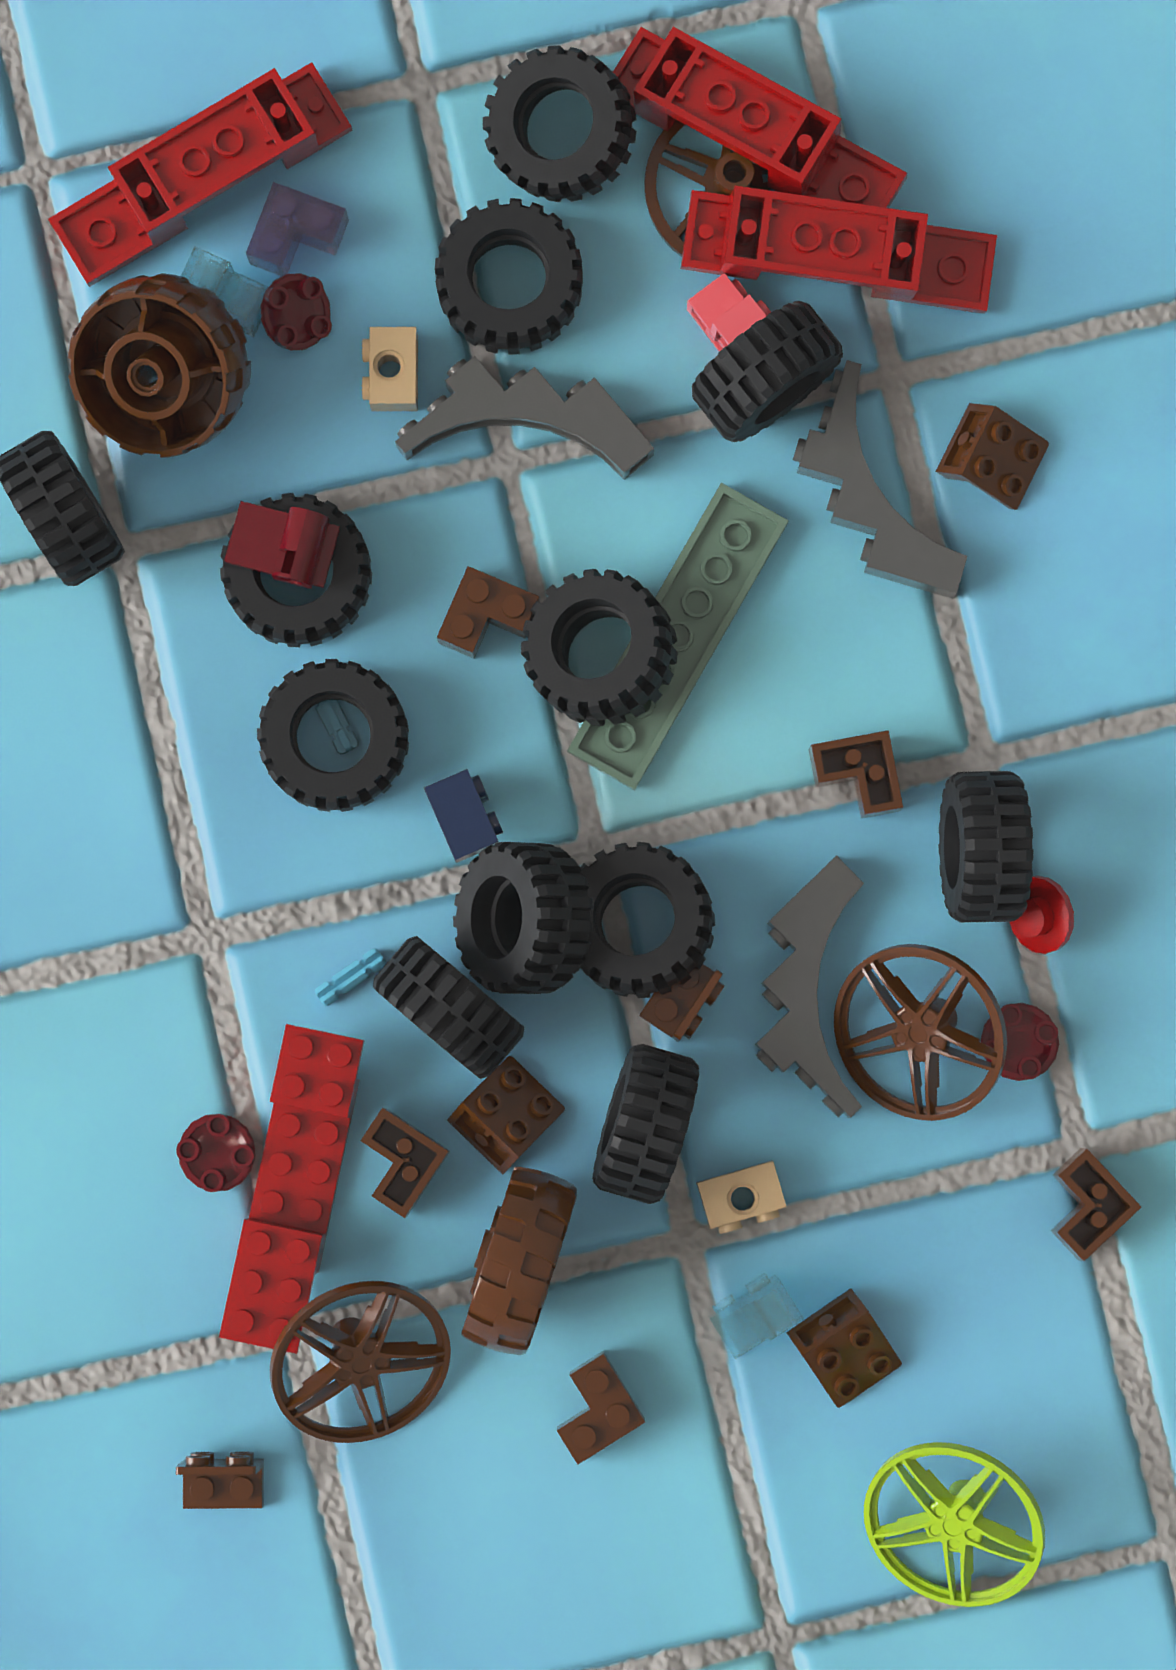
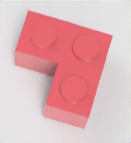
(725, 310)

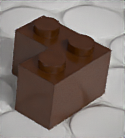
(483, 602)
(868, 763)
(413, 1158)
(1101, 1206)
(609, 1413)

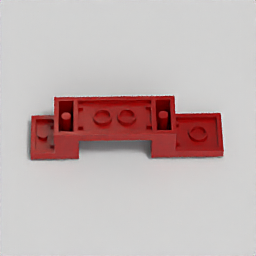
(753, 118)
(195, 164)
(839, 244)
(294, 1186)

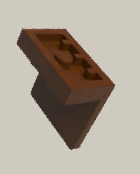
(993, 454)
(677, 1010)
(506, 1114)
(844, 1348)
(222, 1482)

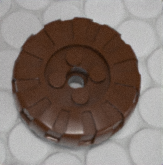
(159, 365)
(518, 1261)

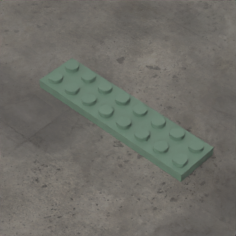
(701, 602)

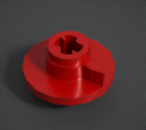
(1047, 919)

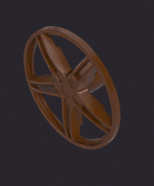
(719, 178)
(922, 1030)
(358, 1361)

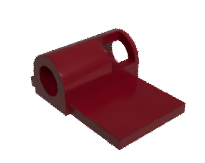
(287, 545)

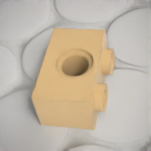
(395, 392)
(717, 1194)

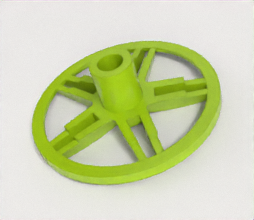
(956, 1522)

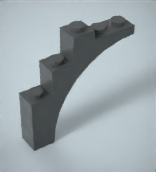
(531, 402)
(837, 458)
(797, 1036)

